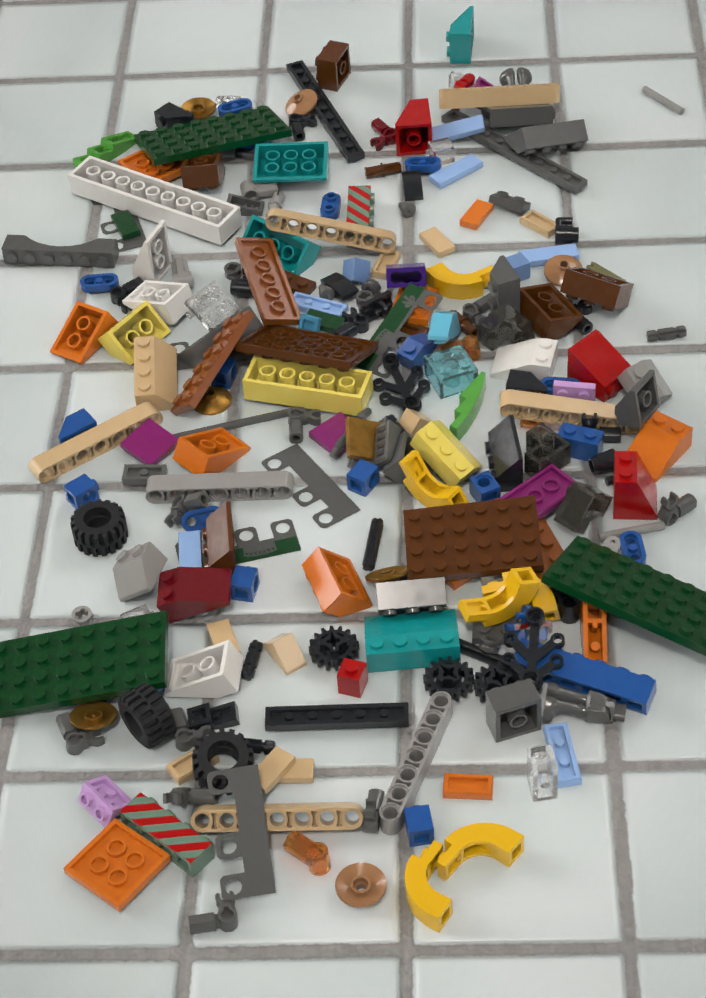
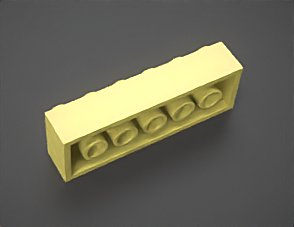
(307, 386)

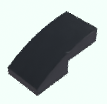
(412, 185)
(342, 286)
(217, 717)

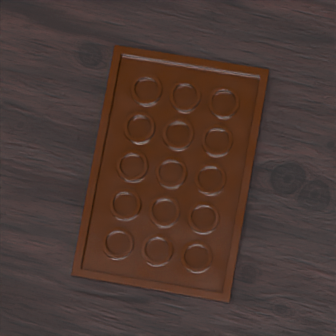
(307, 347)
(473, 539)

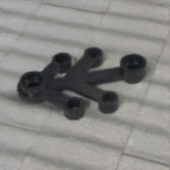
(409, 401)
(532, 653)

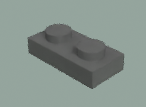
(515, 203)
(139, 473)

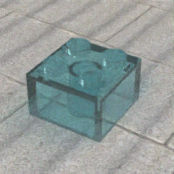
(450, 371)

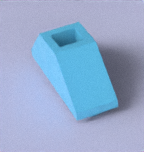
(444, 326)

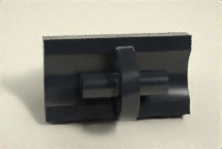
(377, 306)

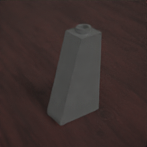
(518, 115)

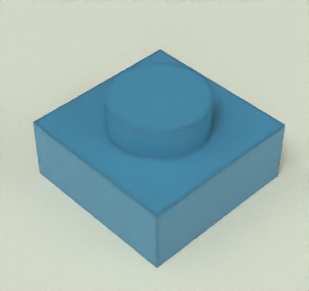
(310, 322)

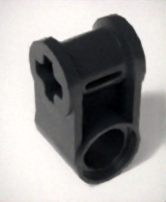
(567, 606)

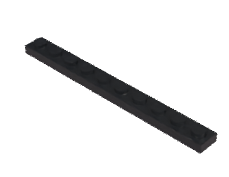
(327, 113)

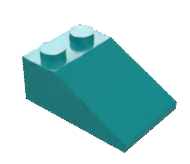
(461, 38)

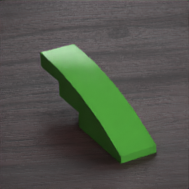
(110, 147)
(469, 406)

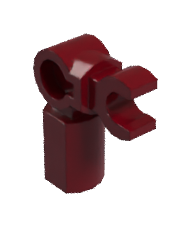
(387, 134)

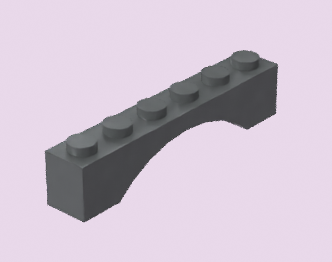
(96, 253)

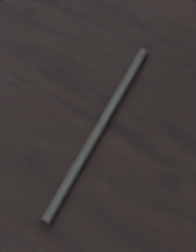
(243, 422)

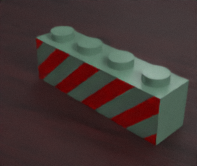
(360, 207)
(161, 827)

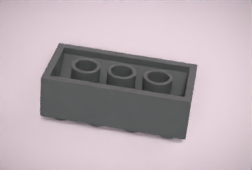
(548, 137)
(194, 353)

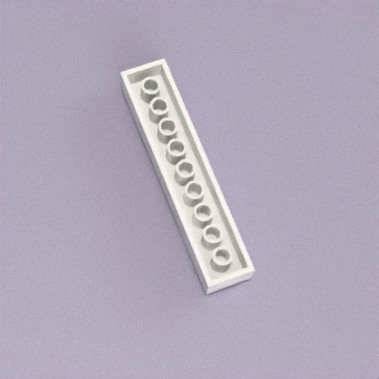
(155, 200)

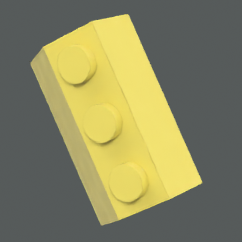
(138, 323)
(445, 453)

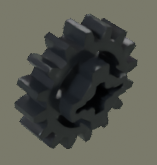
(322, 646)
(492, 677)
(449, 678)

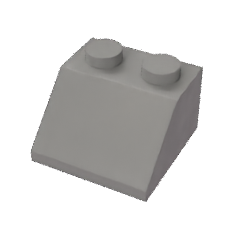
(634, 373)
(137, 570)

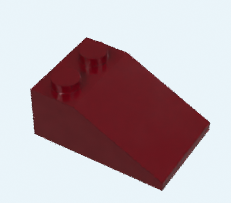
(193, 591)

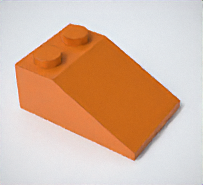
(81, 332)
(661, 443)
(209, 451)

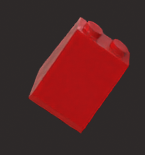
(413, 128)
(597, 362)
(633, 488)

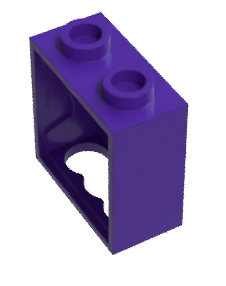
(402, 274)

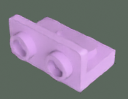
(574, 390)
(103, 799)

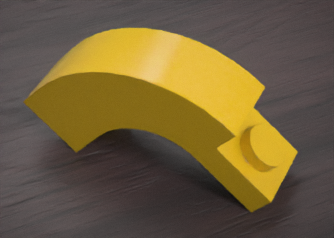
(458, 285)
(425, 486)
(543, 598)
(504, 603)
(479, 840)
(424, 902)

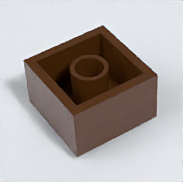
(333, 65)
(202, 172)

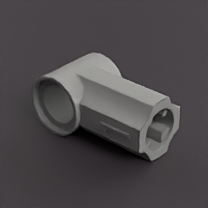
(257, 190)
(181, 271)

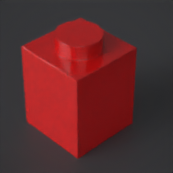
(352, 677)

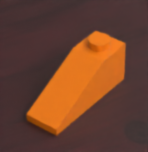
(593, 632)

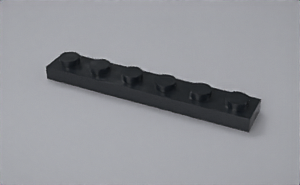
(336, 716)

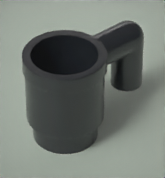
(564, 232)
(240, 287)
(603, 463)

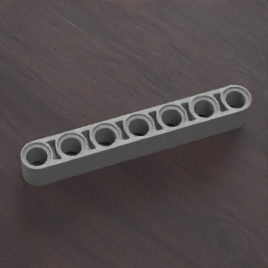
(222, 486)
(415, 763)

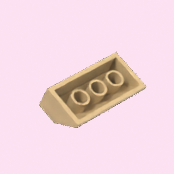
(155, 372)

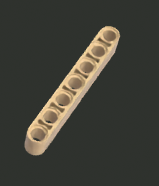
(499, 96)
(323, 224)
(558, 409)
(91, 443)
(289, 811)

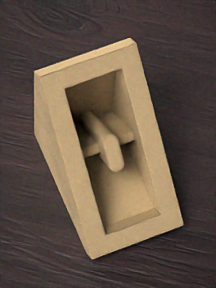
(413, 421)
(285, 652)

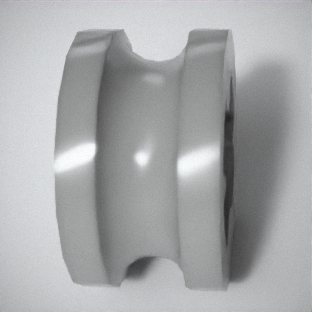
(78, 612)

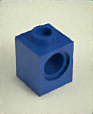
(226, 374)
(363, 477)
(484, 487)
(81, 491)
(244, 583)
(419, 825)

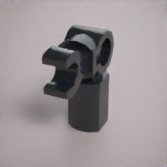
(298, 122)
(120, 293)
(356, 324)
(584, 325)
(611, 434)

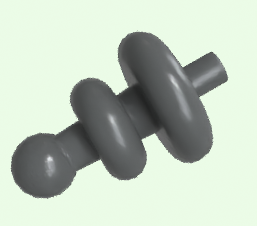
(407, 208)
(326, 292)

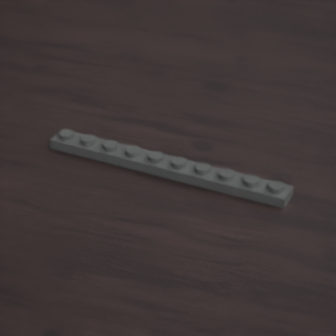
(534, 162)

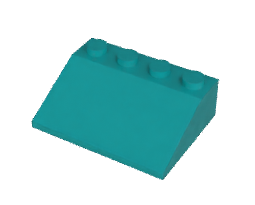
(291, 162)
(410, 640)

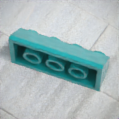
(294, 251)

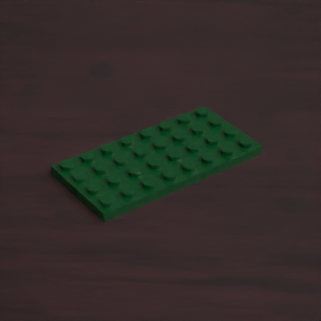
(211, 135)
(631, 592)
(83, 663)

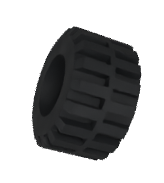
(99, 528)
(147, 715)
(217, 744)

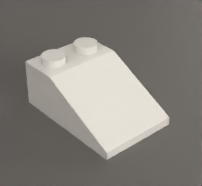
(155, 255)
(164, 297)
(532, 355)
(206, 672)

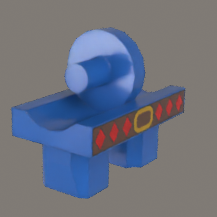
(521, 627)

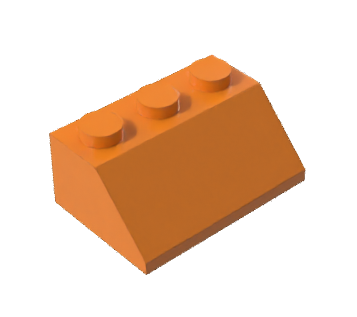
(335, 583)

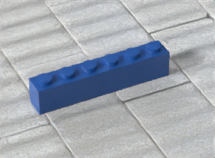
(584, 674)

